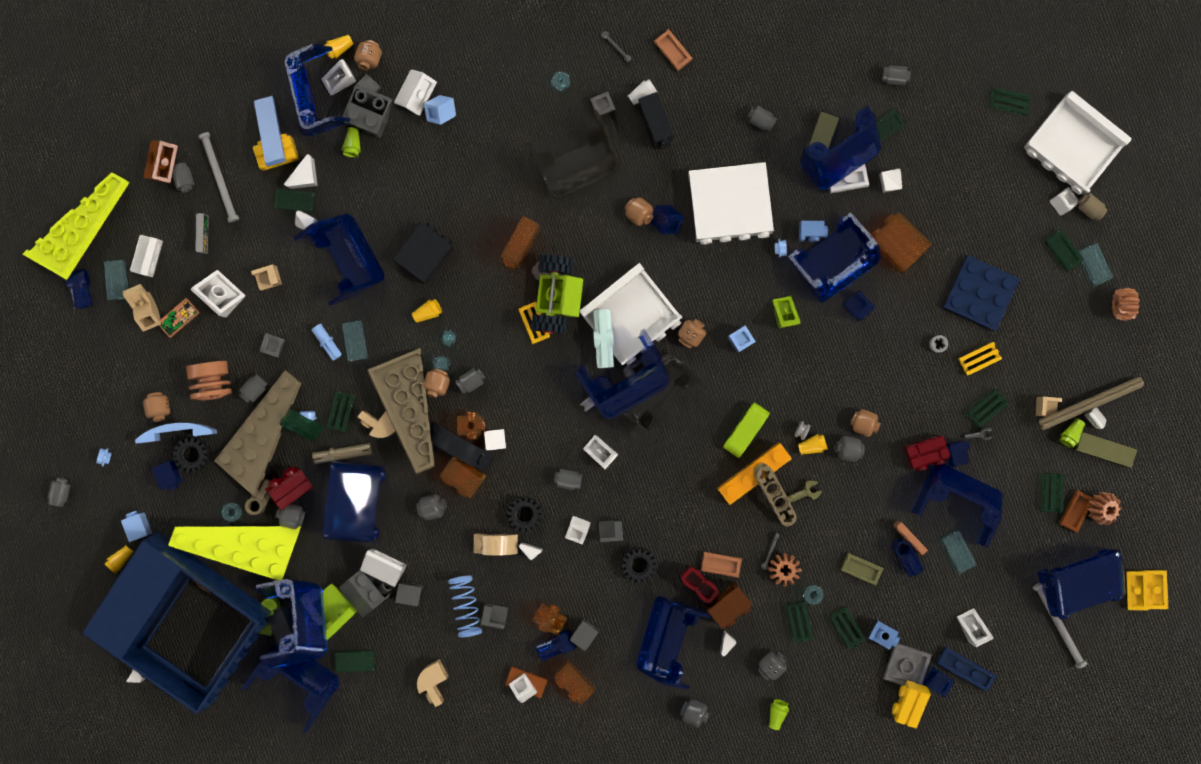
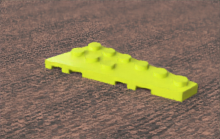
(75, 230)
(250, 548)

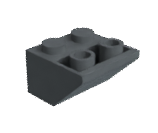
(368, 111)
(366, 592)

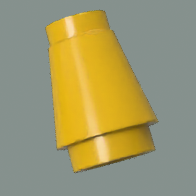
(339, 46)
(427, 311)
(813, 445)
(119, 559)

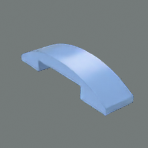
(154, 434)

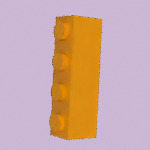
(745, 480)

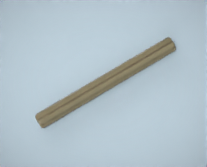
(1091, 403)

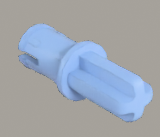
(326, 342)

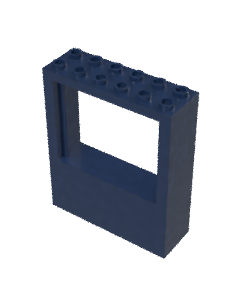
(142, 602)

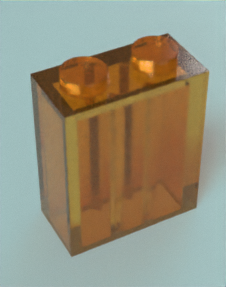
(900, 241)
(520, 243)

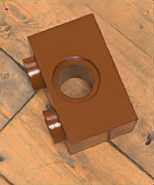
(160, 161)

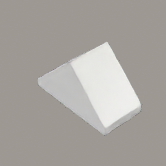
(338, 78)
(303, 175)
(600, 451)
(974, 628)

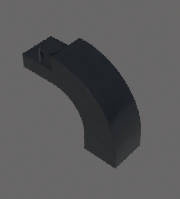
(459, 447)

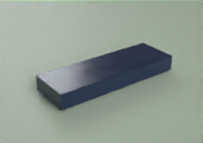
(966, 669)

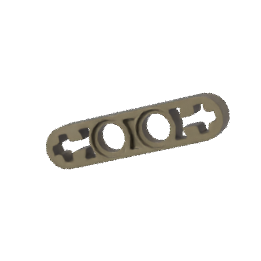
(775, 494)

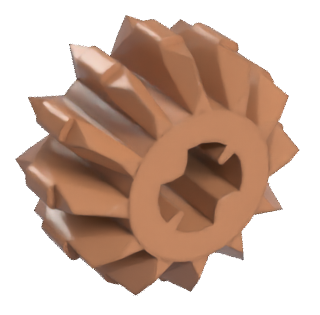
(1125, 304)
(1104, 508)
(779, 574)

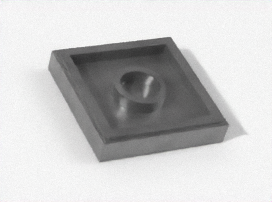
(906, 664)

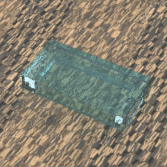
(1095, 264)
(115, 279)
(354, 340)
(958, 551)

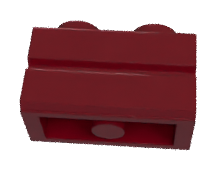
(927, 452)
(288, 487)

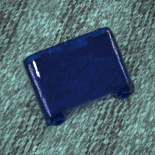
(831, 166)
(837, 259)
(352, 501)
(1084, 583)

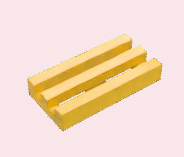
(528, 307)
(994, 352)

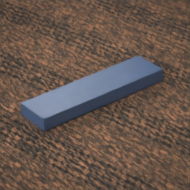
(269, 131)

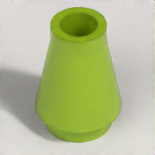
(351, 144)
(1072, 434)
(778, 712)

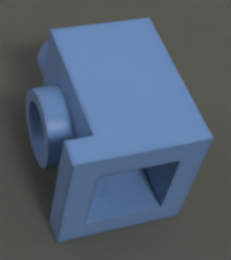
(812, 230)
(879, 629)

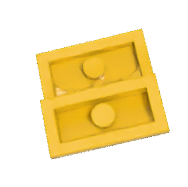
(1147, 589)

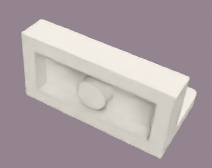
(415, 91)
(146, 255)

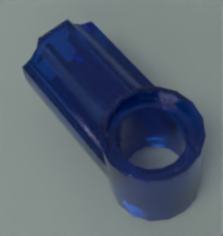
(79, 285)
(908, 557)
(559, 644)

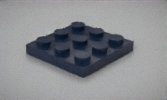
(981, 293)

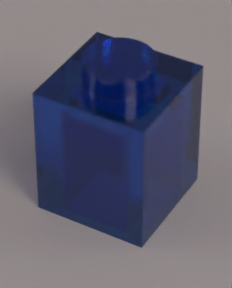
(167, 475)

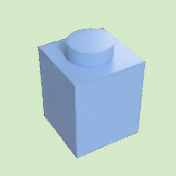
(136, 526)

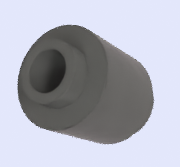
(896, 75)
(761, 118)
(182, 177)
(470, 380)
(252, 388)
(568, 479)
(58, 492)

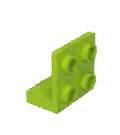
(337, 610)

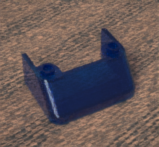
(301, 92)
(349, 252)
(617, 399)
(945, 479)
(308, 617)
(664, 639)
(309, 676)

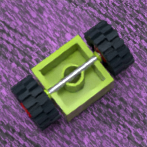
(556, 294)

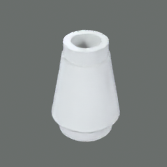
(642, 90)

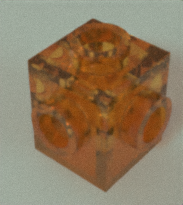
(463, 425)
(549, 618)

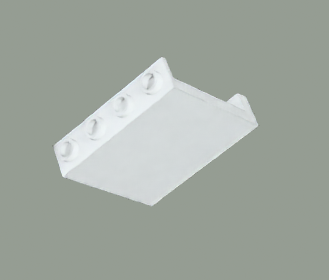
(1076, 143)
(731, 203)
(633, 306)

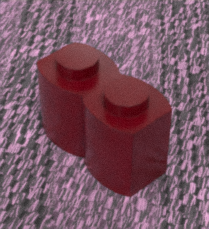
(704, 587)

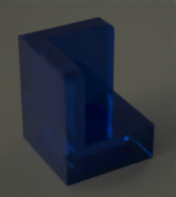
(667, 219)
(859, 305)
(958, 453)
(939, 682)

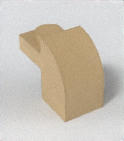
(143, 306)
(381, 427)
(496, 544)
(429, 678)

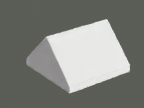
(218, 293)
(382, 567)

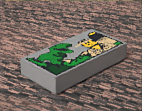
(201, 241)

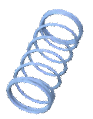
(473, 630)

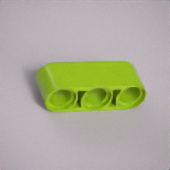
(746, 430)

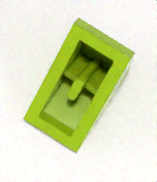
(785, 312)

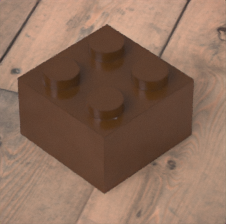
(729, 606)

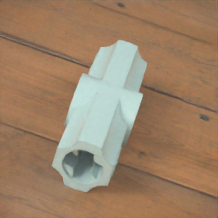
(603, 338)

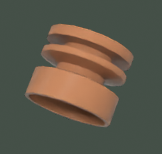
(208, 380)

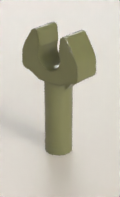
(805, 492)

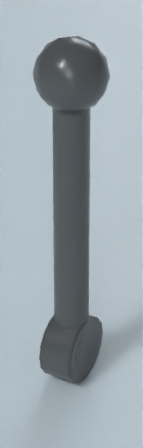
(605, 35)
(764, 566)

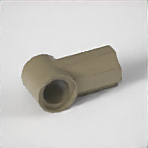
(262, 498)

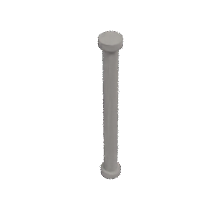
(218, 177)
(1080, 663)

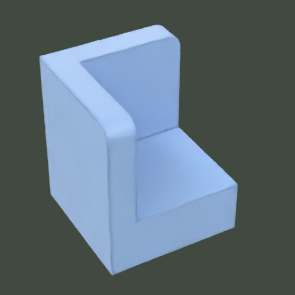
(440, 109)
(741, 339)

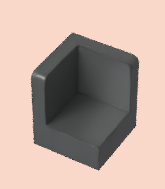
(610, 531)
(408, 593)
(494, 616)
(584, 635)

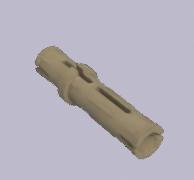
(342, 453)

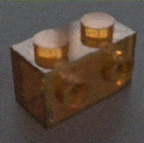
(462, 477)
(574, 682)

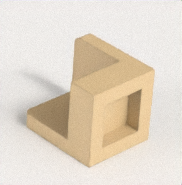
(267, 277)
(1046, 405)

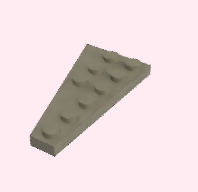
(405, 402)
(257, 438)

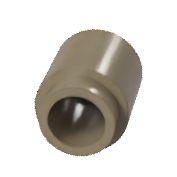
(1092, 206)

